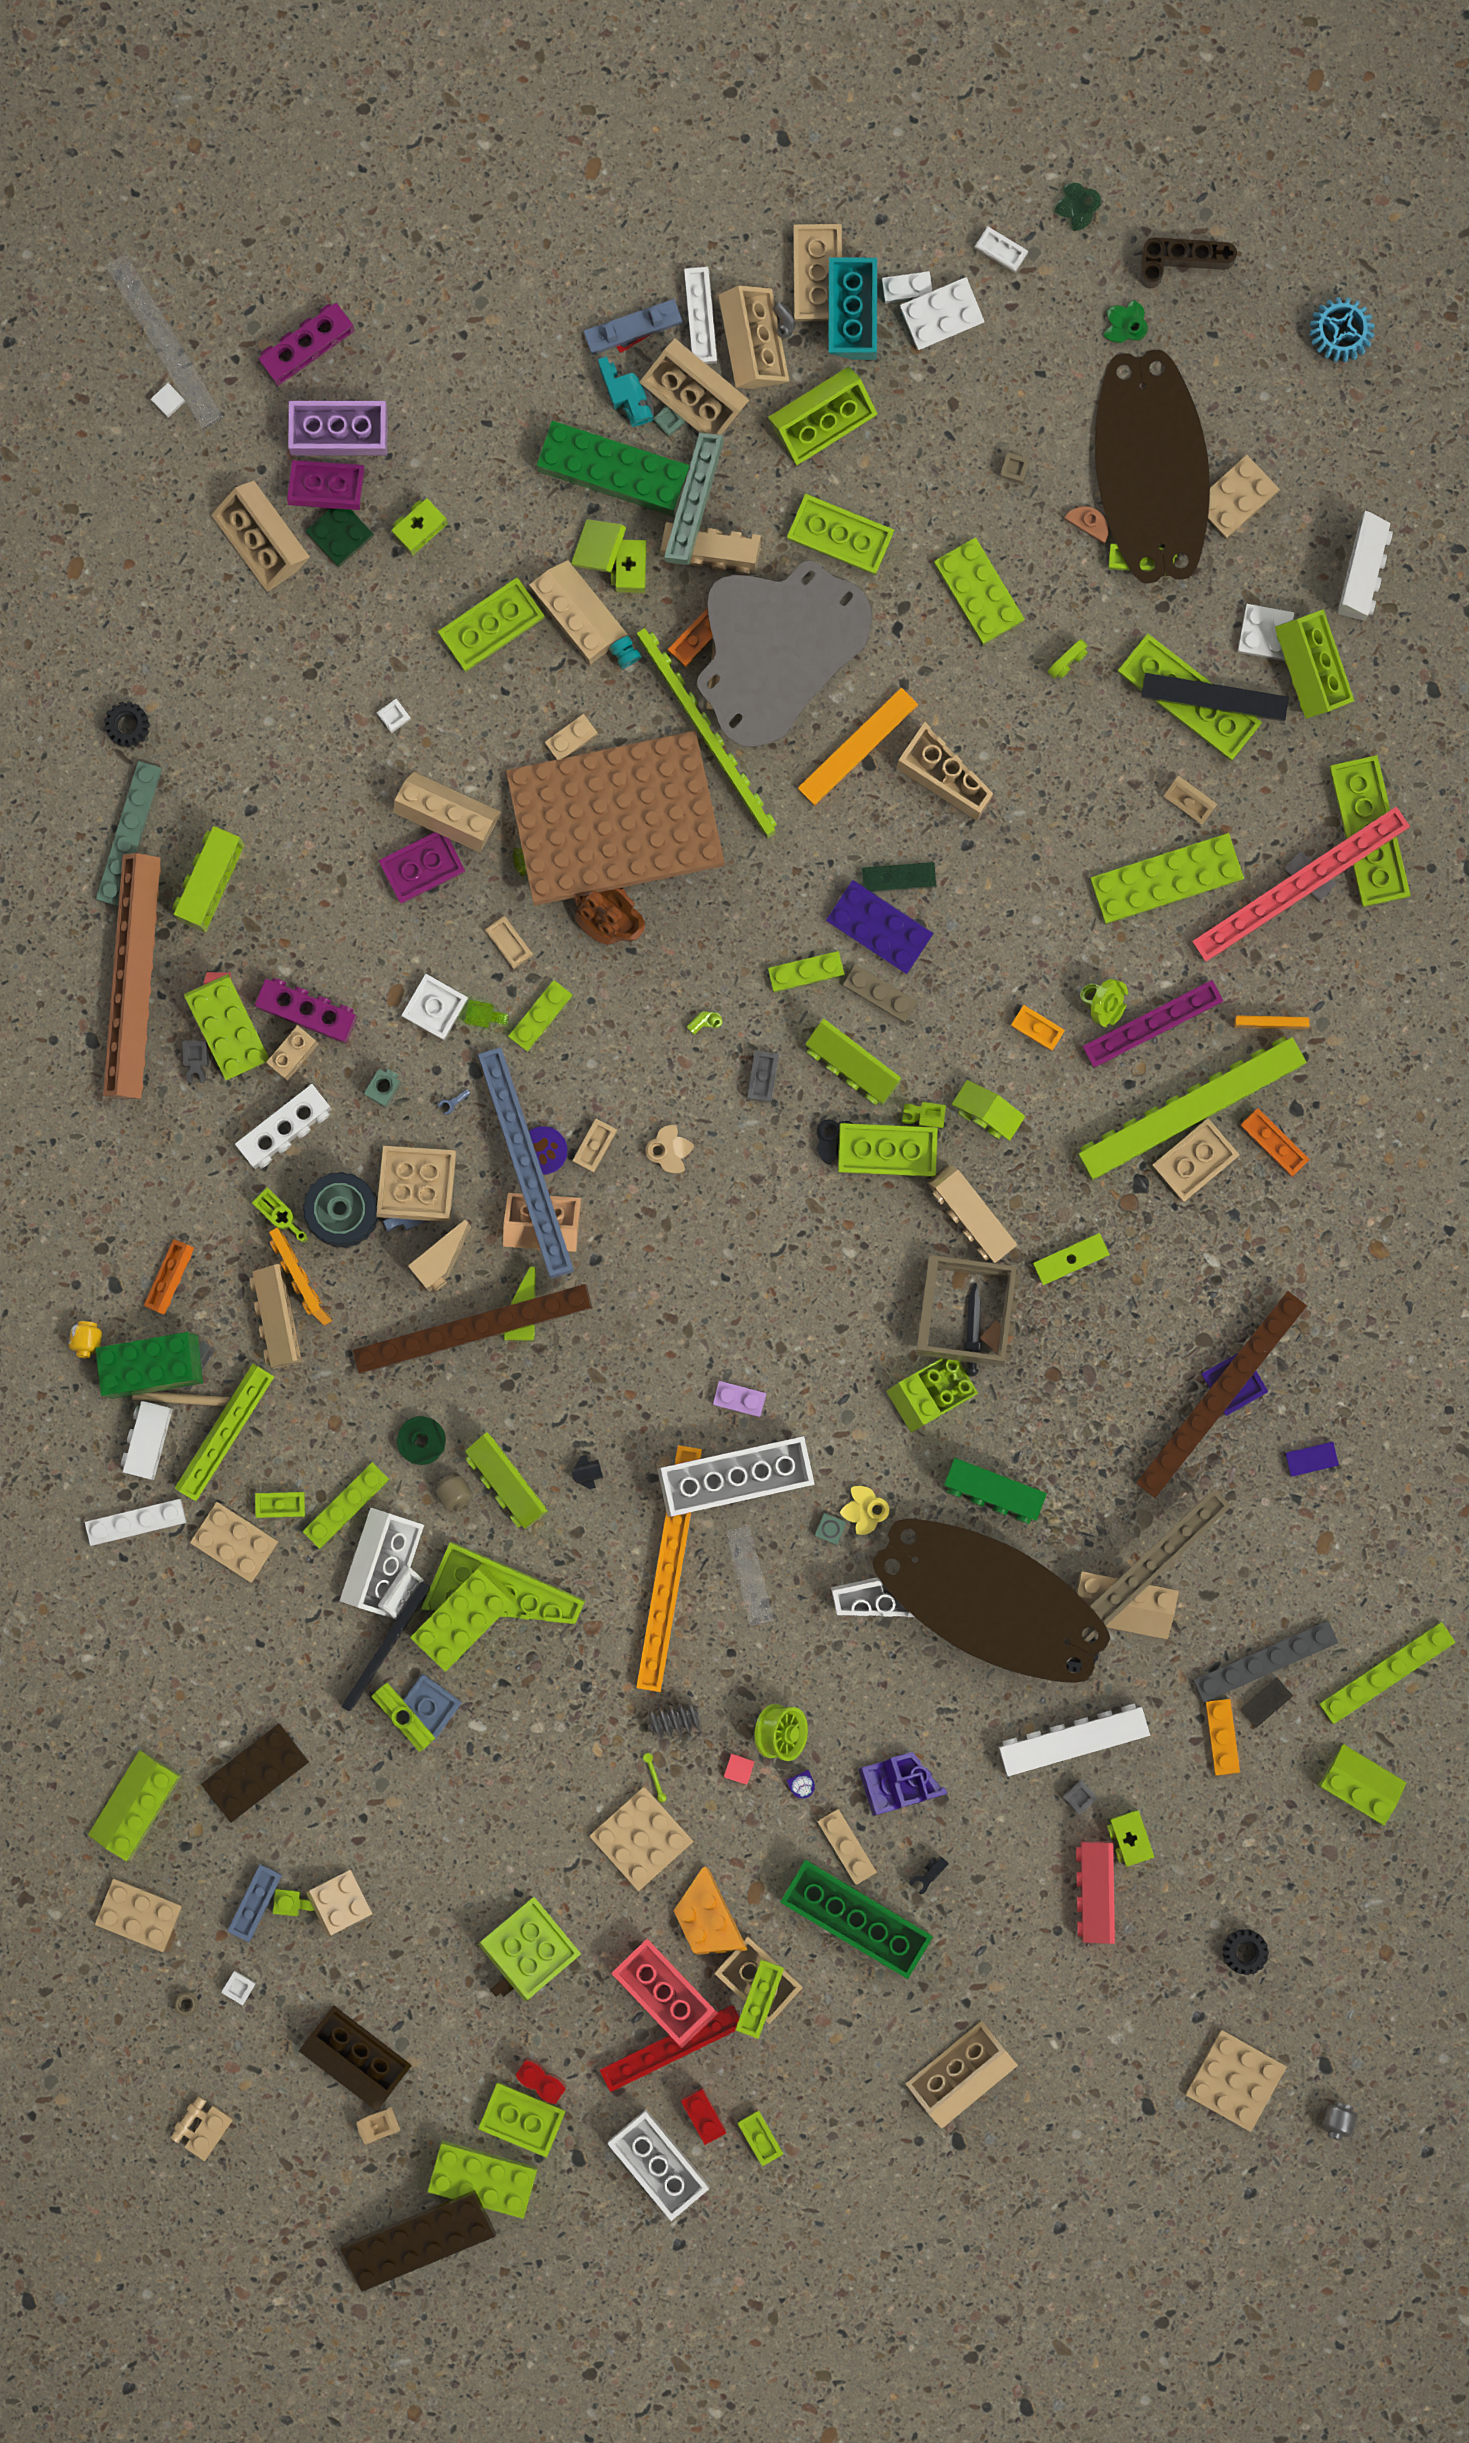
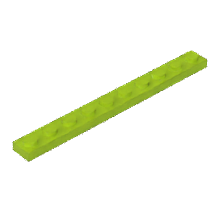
(702, 723)

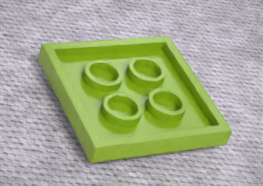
(529, 1949)

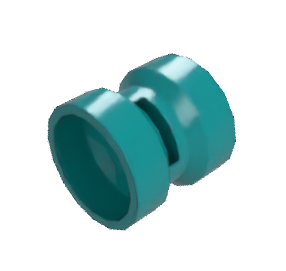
(625, 652)

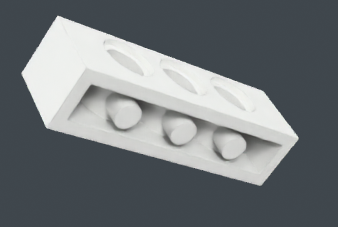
(288, 1113)

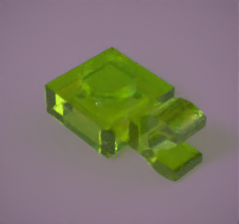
(482, 1014)

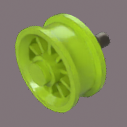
(780, 1732)

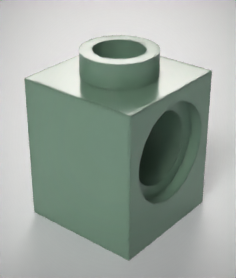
(383, 1098)

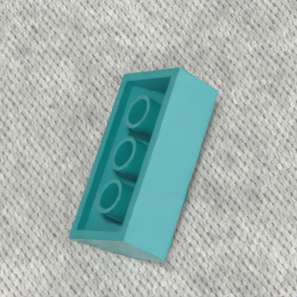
(853, 307)

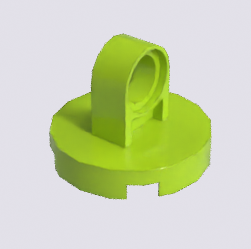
(1107, 1002)

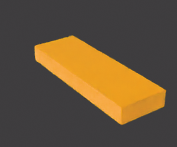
(1271, 1022)

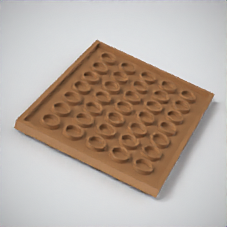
(615, 818)

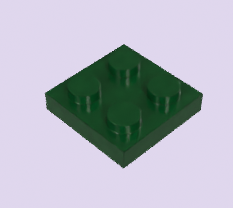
(339, 534)

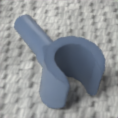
(454, 1101)

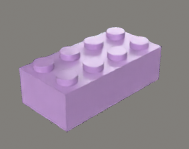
(338, 428)

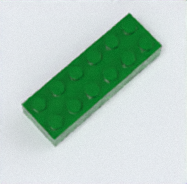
(613, 468)
(856, 1919)

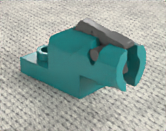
(627, 393)

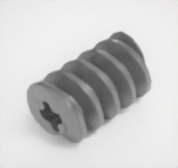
(674, 1720)

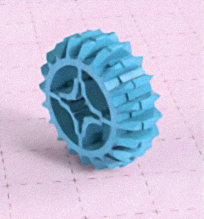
(1333, 325)

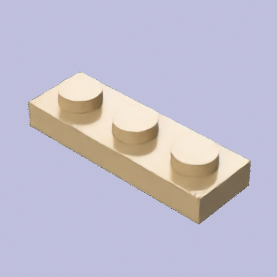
(847, 1846)

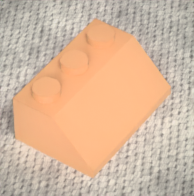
(518, 1228)

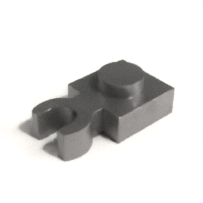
(196, 1054)

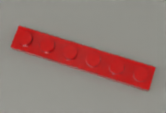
(667, 2051)

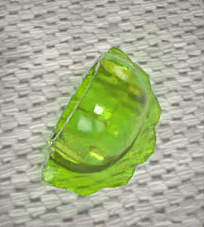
(519, 862)

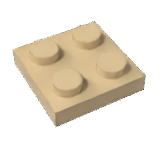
(339, 1903)

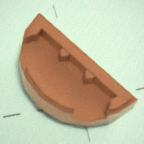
(1089, 521)

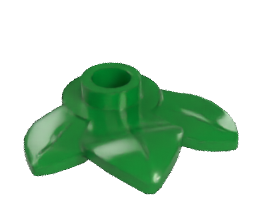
(1122, 322)

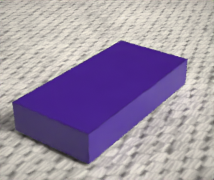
(1311, 1459)

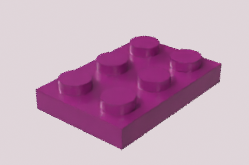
(325, 485)
(421, 866)

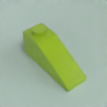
(525, 1292)

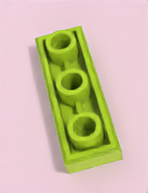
(1085, 1253)

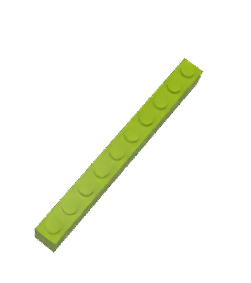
(1192, 1108)

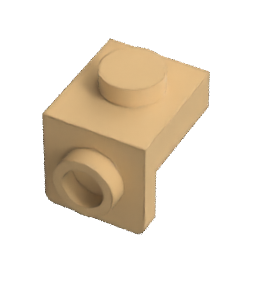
(377, 2125)

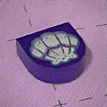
(802, 1785)

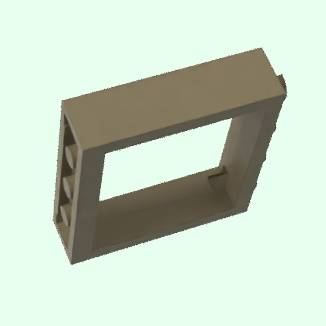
(971, 1267)

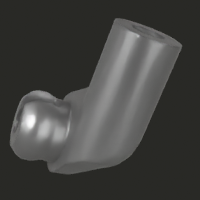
(787, 321)

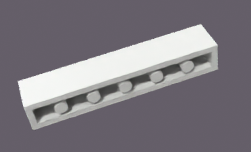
(1073, 1741)

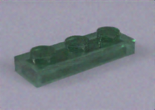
(899, 877)

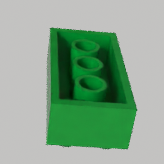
(149, 1365)
(994, 1490)

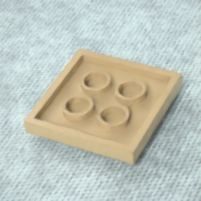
(416, 1183)
(641, 1838)
(1236, 2080)

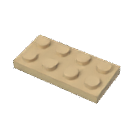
(811, 268)

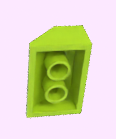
(1362, 1784)

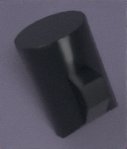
(586, 1472)

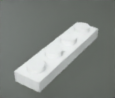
(700, 314)
(135, 1522)

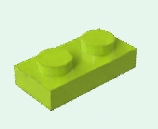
(280, 1505)
(760, 2138)

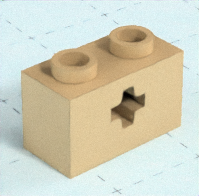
(292, 1053)

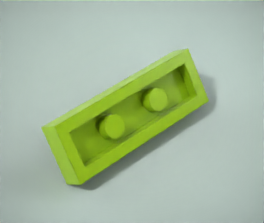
(806, 971)
(540, 1016)
(759, 1998)

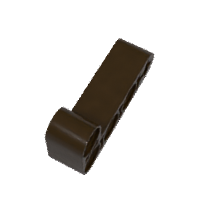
(1189, 258)

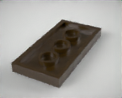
(255, 1772)

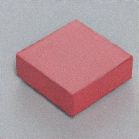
(739, 1769)

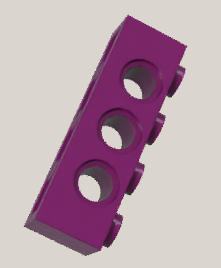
(302, 356)
(339, 1030)

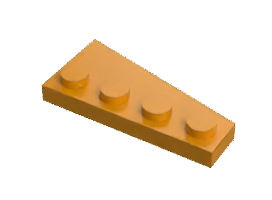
(301, 1280)

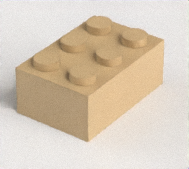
(739, 1972)

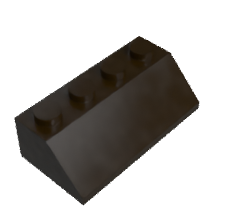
(355, 2058)

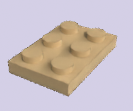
(1239, 496)
(1195, 1160)
(234, 1542)
(138, 1915)

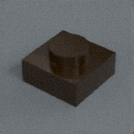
(502, 1987)

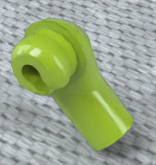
(705, 1019)

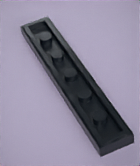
(1214, 697)
(386, 1646)

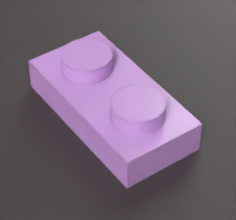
(739, 1399)

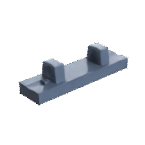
(633, 327)

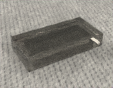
(1266, 1702)

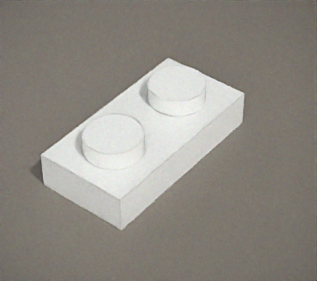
(906, 287)

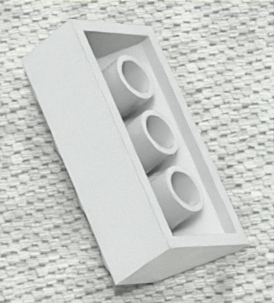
(1364, 567)
(381, 1554)

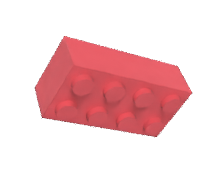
(664, 1993)

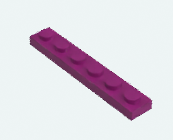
(1152, 1024)

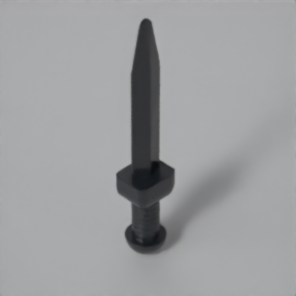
(973, 1326)

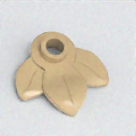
(673, 1149)

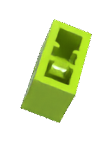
(415, 538)
(634, 580)
(1141, 1847)

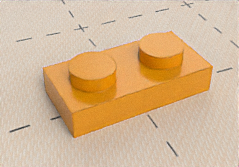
(1037, 1028)

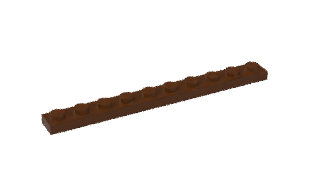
(472, 1329)
(1221, 1394)

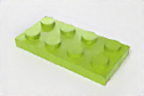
(840, 534)
(979, 591)
(491, 624)
(226, 1027)
(887, 1150)

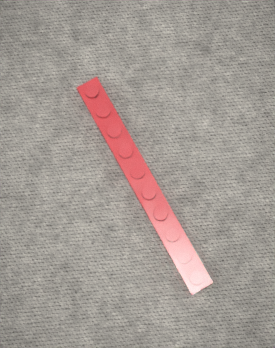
(1301, 884)

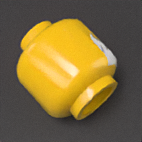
(85, 1339)

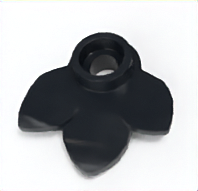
(829, 1145)

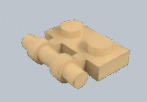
(208, 2132)

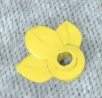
(861, 1512)

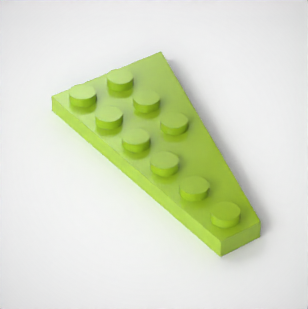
(534, 1597)

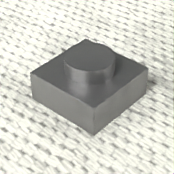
(1080, 1797)

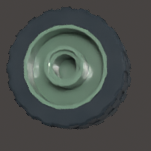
(340, 1210)

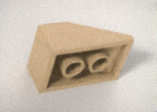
(438, 1261)

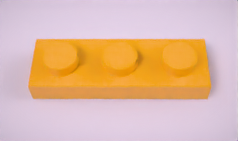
(1222, 1737)

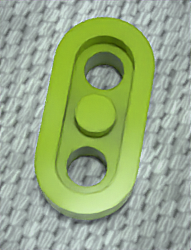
(1061, 666)

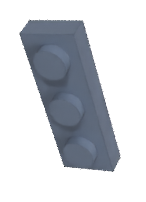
(254, 1903)

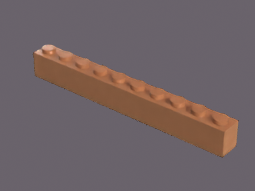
(132, 976)

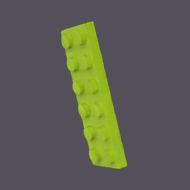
(1220, 729)
(1362, 801)
(1167, 878)

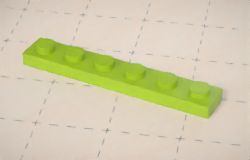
(224, 1432)
(1387, 1673)

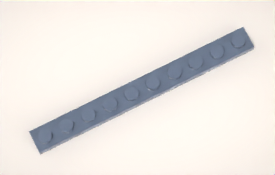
(525, 1163)

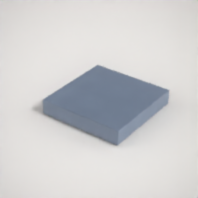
(431, 1704)

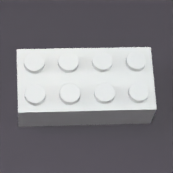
(658, 2164)

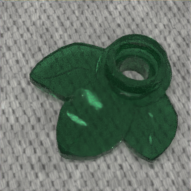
(1074, 205)

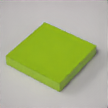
(598, 545)

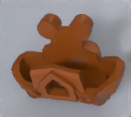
(609, 917)

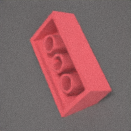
(1096, 1892)

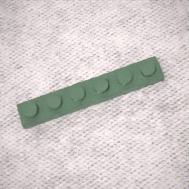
(694, 498)
(129, 829)

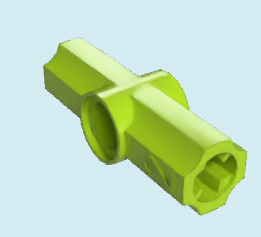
(392, 1704)

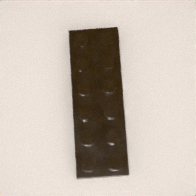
(418, 2241)

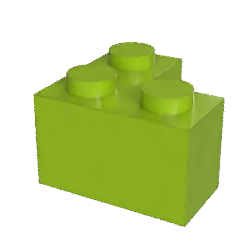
(988, 1110)

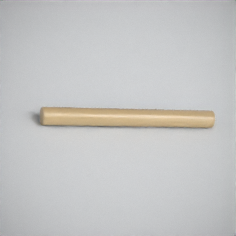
(183, 1398)

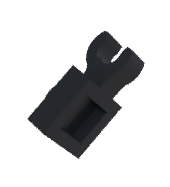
(933, 1869)

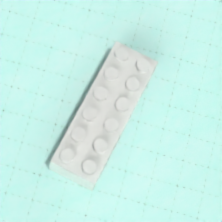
(735, 1476)

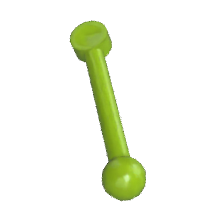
(648, 1758)

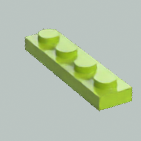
(346, 1505)

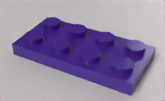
(880, 926)

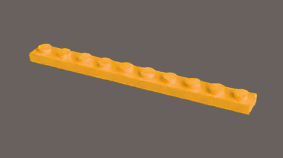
(665, 1590)

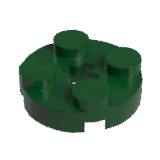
(408, 1435)

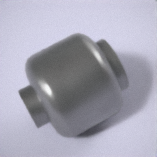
(1339, 2121)

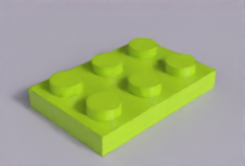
(522, 2119)

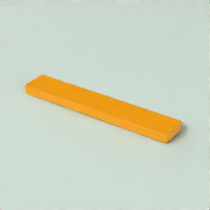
(858, 746)

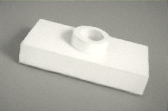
(1001, 249)
(400, 1592)

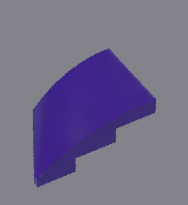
(898, 1784)

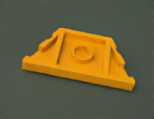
(707, 1918)

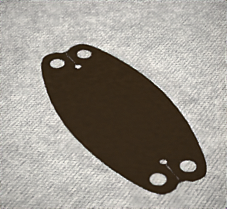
(1152, 466)
(991, 1600)

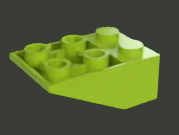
(931, 1392)

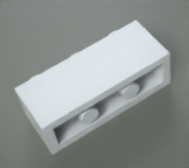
(146, 1440)

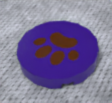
(549, 1148)

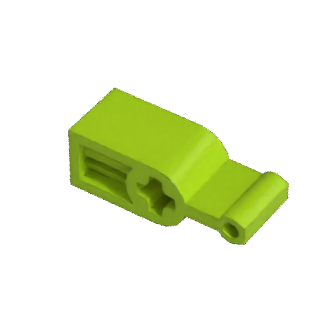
(272, 1214)

